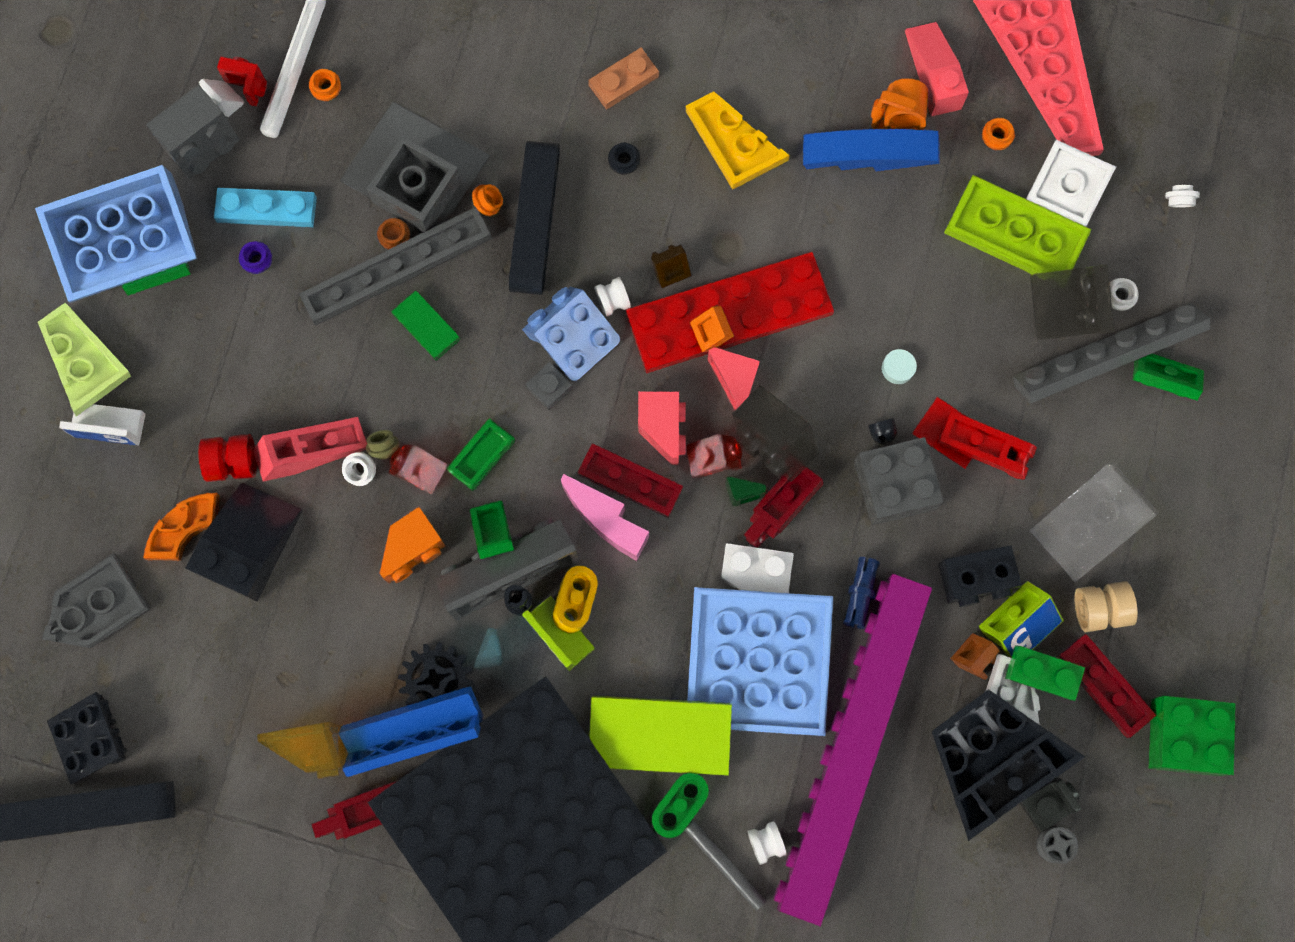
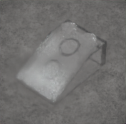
(1094, 521)

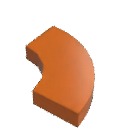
(180, 525)

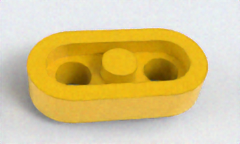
(574, 601)

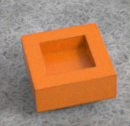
(711, 328)

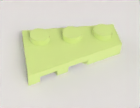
(81, 359)

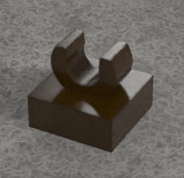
(671, 265)

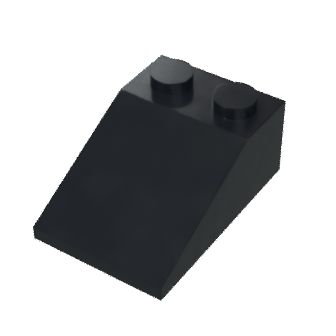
(245, 541)

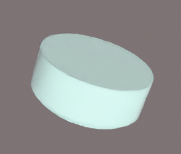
(899, 366)

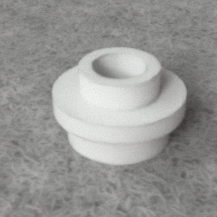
(1182, 196)
(1128, 288)
(351, 473)

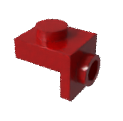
(245, 74)

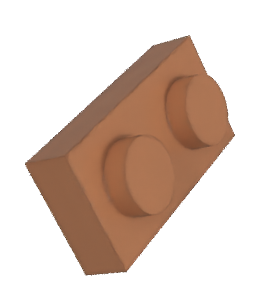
(623, 78)

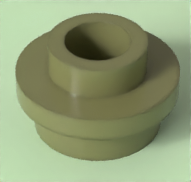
(382, 444)

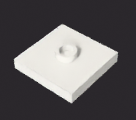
(1071, 183)

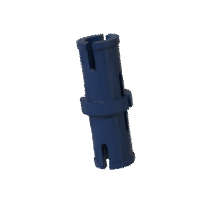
(861, 593)

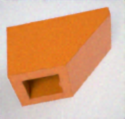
(408, 544)

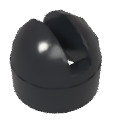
(883, 431)

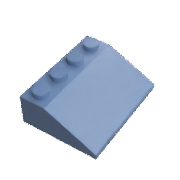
(117, 233)

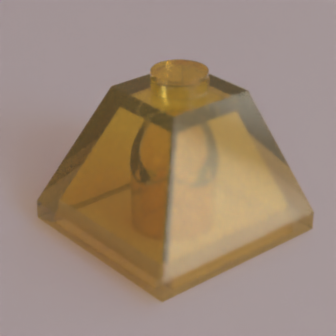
(309, 747)

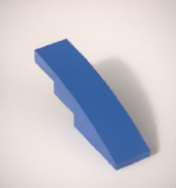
(871, 148)

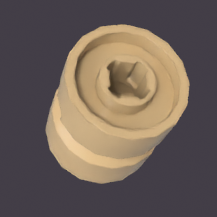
(1112, 605)

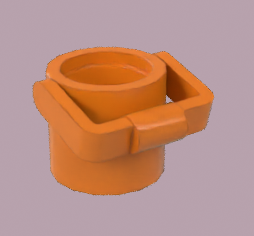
(903, 105)

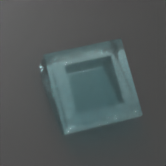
(490, 651)

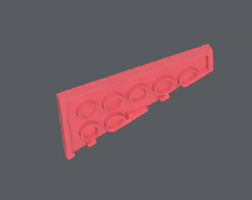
(1048, 59)

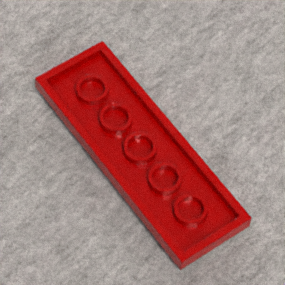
(753, 304)

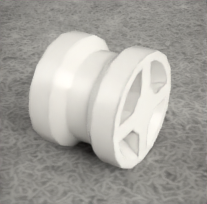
(612, 296)
(767, 842)

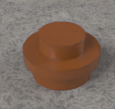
(392, 233)

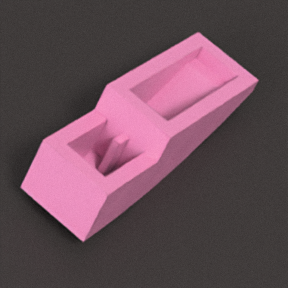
(605, 517)

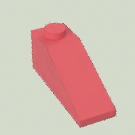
(937, 69)
(307, 447)

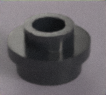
(620, 150)

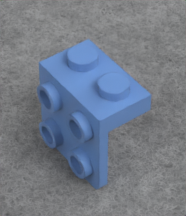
(572, 332)

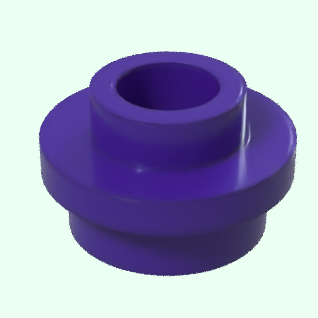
(252, 249)

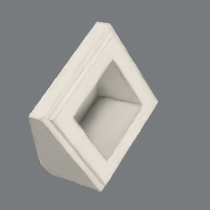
(222, 95)

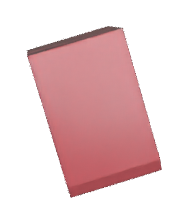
(734, 373)

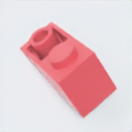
(659, 423)

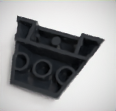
(997, 759)

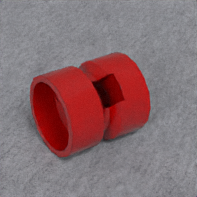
(226, 458)

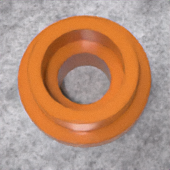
(320, 78)
(1001, 126)
(487, 199)

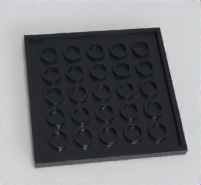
(518, 824)

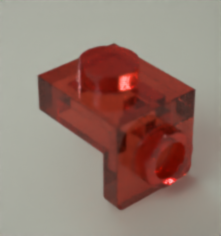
(714, 455)
(417, 467)

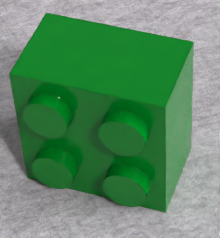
(1192, 736)

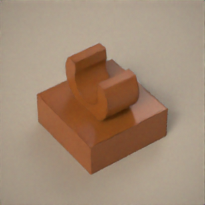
(975, 655)

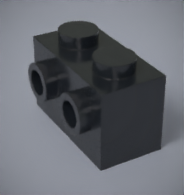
(980, 575)

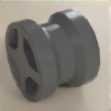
(1064, 843)

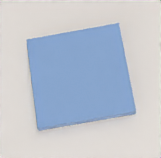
(763, 657)

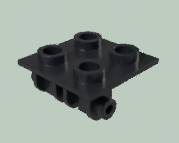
(86, 738)

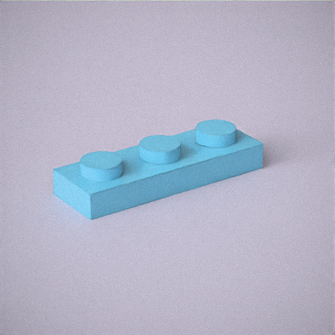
(265, 207)

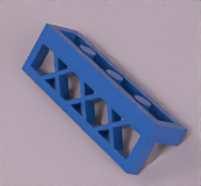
(411, 731)

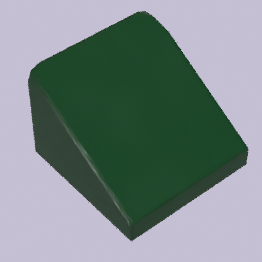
(744, 491)

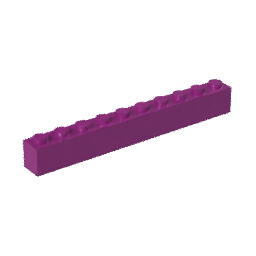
(853, 751)

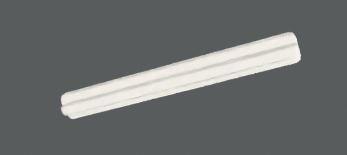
(292, 68)

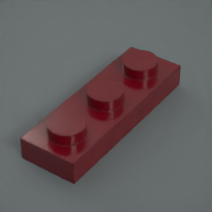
(630, 480)
(1108, 687)

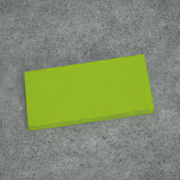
(1016, 229)
(662, 734)

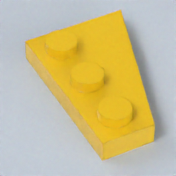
(732, 142)

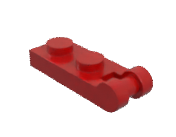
(986, 444)

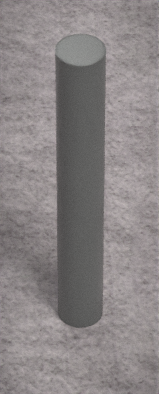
(725, 865)

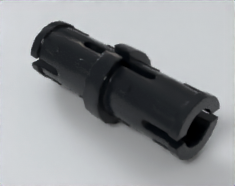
(519, 593)

